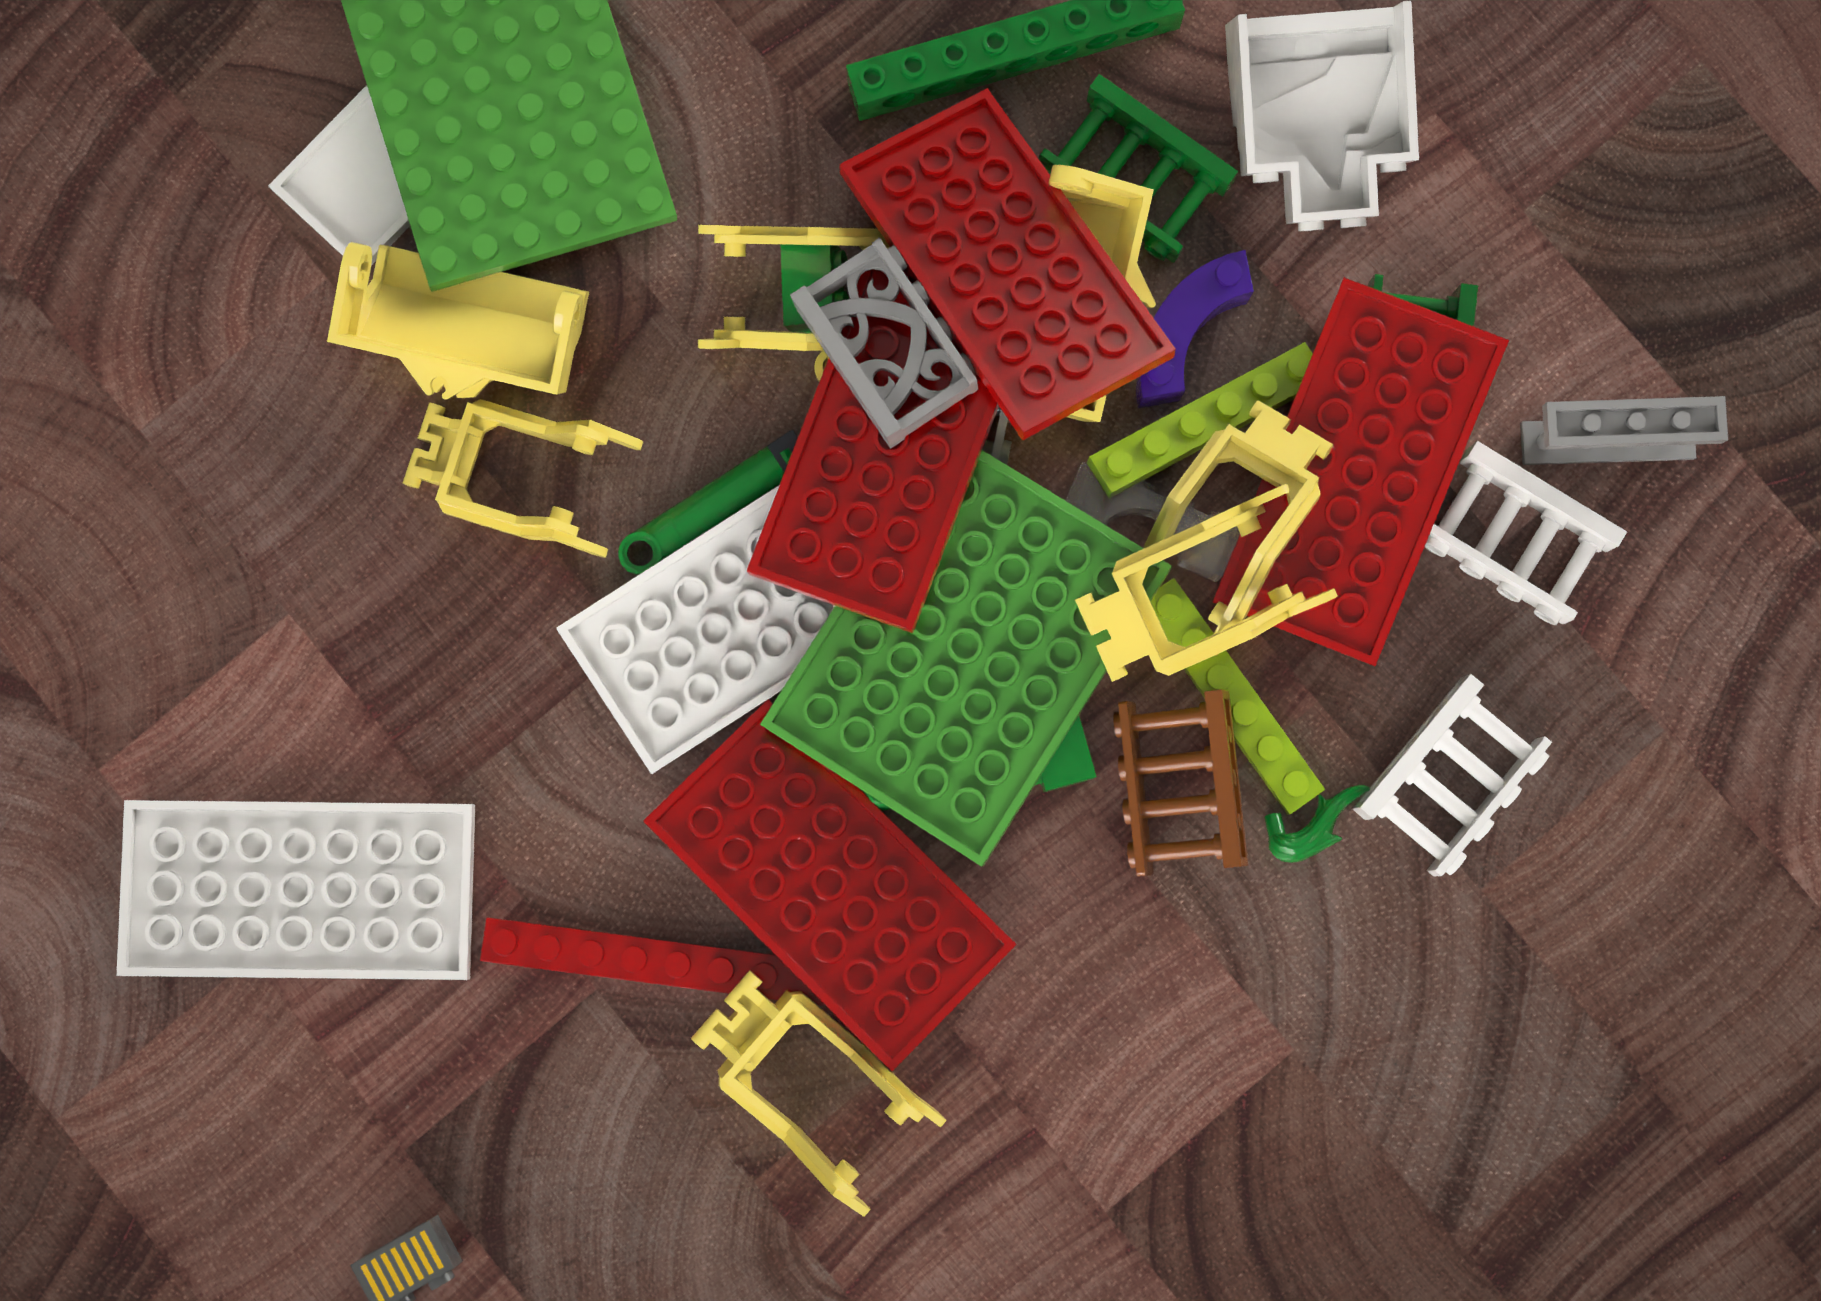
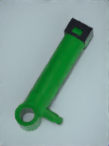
(711, 503)

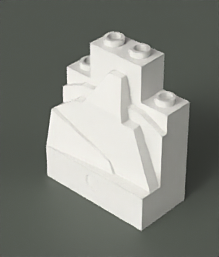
(1324, 107)

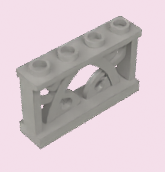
(830, 319)

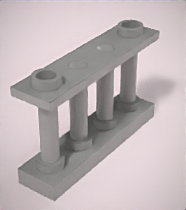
(1623, 430)

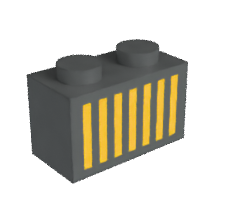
(408, 1263)

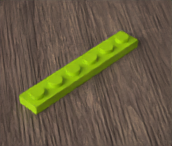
(1195, 423)
(1253, 724)

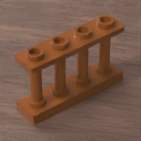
(1216, 758)

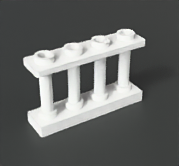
(1557, 512)
(1436, 735)

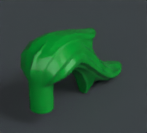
(1314, 836)

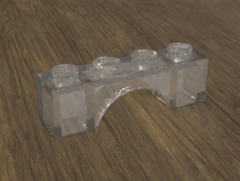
(1204, 559)

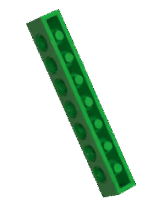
(1004, 51)

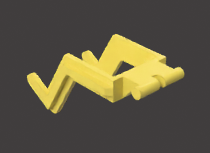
(735, 243)
(455, 451)
(1276, 458)
(1133, 621)
(751, 1035)

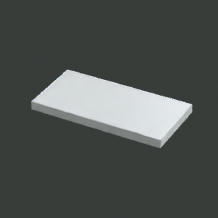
(347, 182)

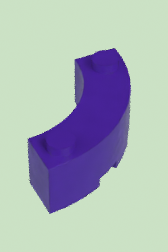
(1188, 307)

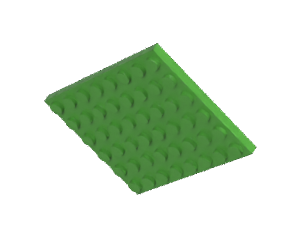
(508, 129)
(987, 684)

